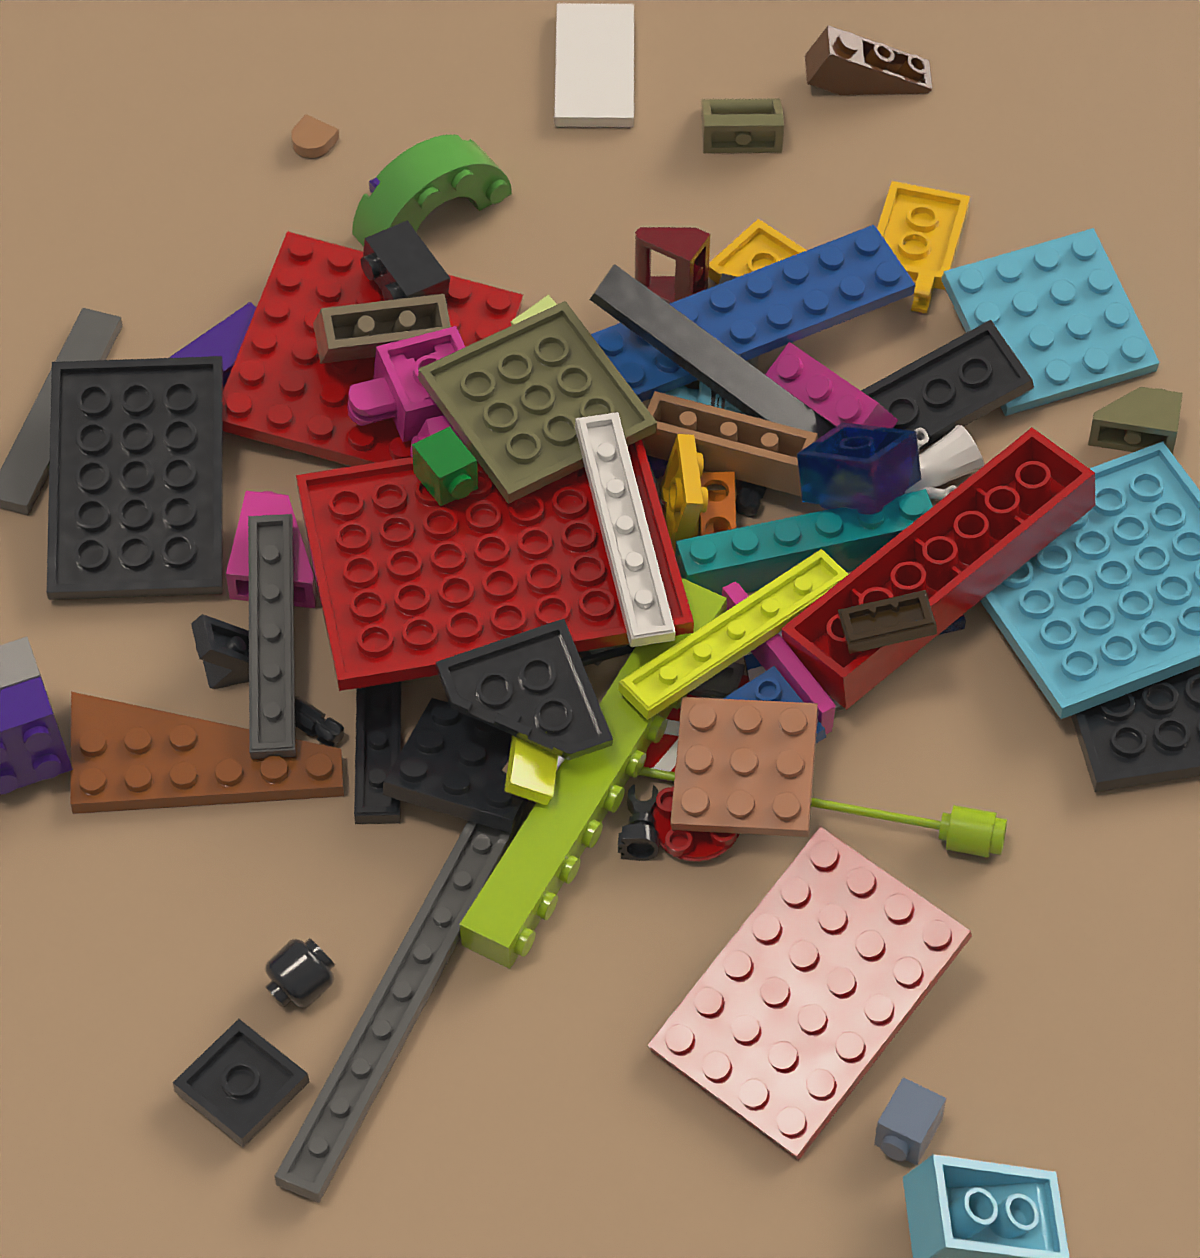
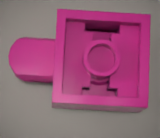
(396, 386)

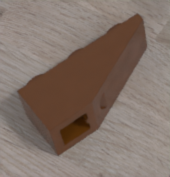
(864, 67)

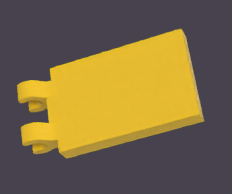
(923, 233)

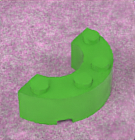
(427, 178)

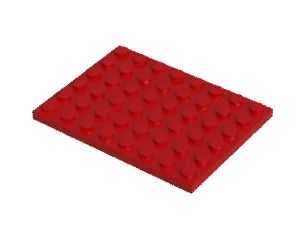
(433, 580)

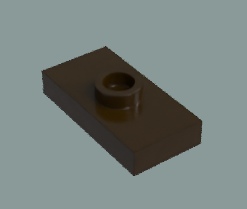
(887, 622)

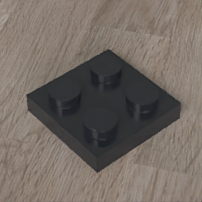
(241, 1082)

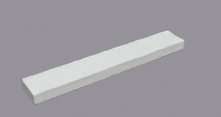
(624, 530)

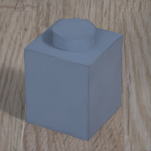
(909, 1122)

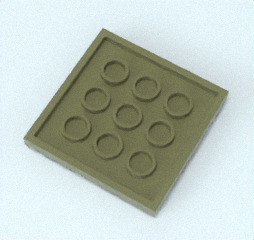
(520, 397)

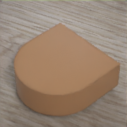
(313, 137)

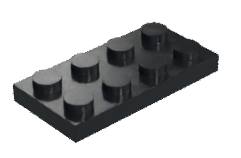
(953, 384)

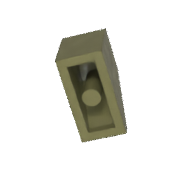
(1138, 420)

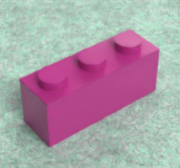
(826, 391)

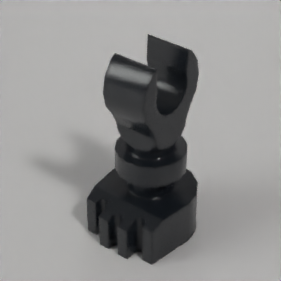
(639, 837)

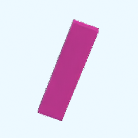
(778, 654)

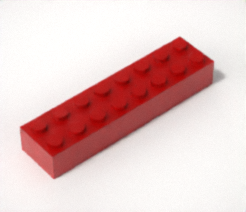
(953, 553)

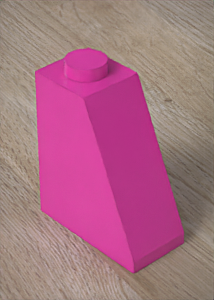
(238, 569)

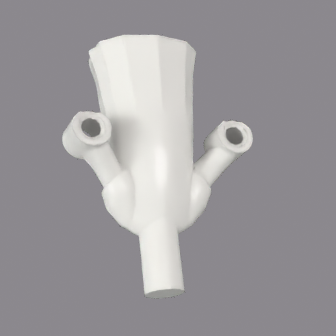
(946, 460)

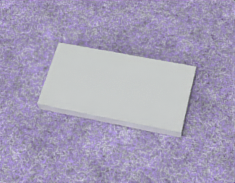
(594, 65)

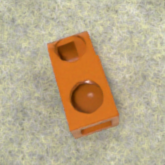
(721, 503)

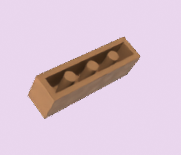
(730, 441)

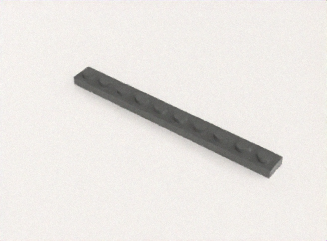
(391, 1013)

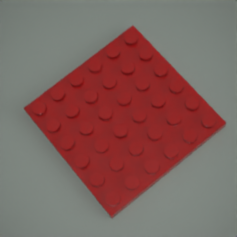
(277, 381)

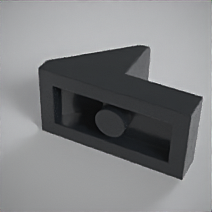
(223, 651)

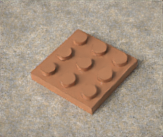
(744, 767)

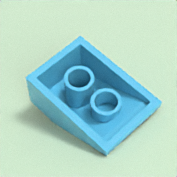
(983, 1210)

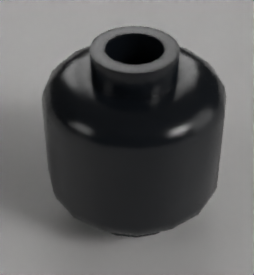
(299, 973)

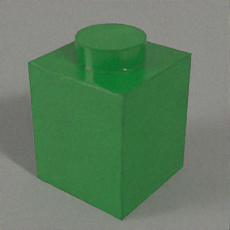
(445, 466)

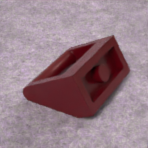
(691, 254)

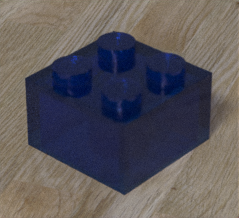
(859, 467)

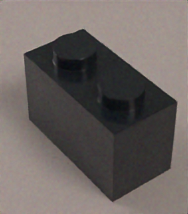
(403, 264)

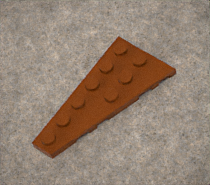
(163, 759)

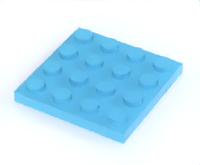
(1057, 314)

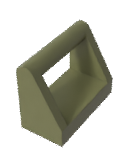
(742, 125)

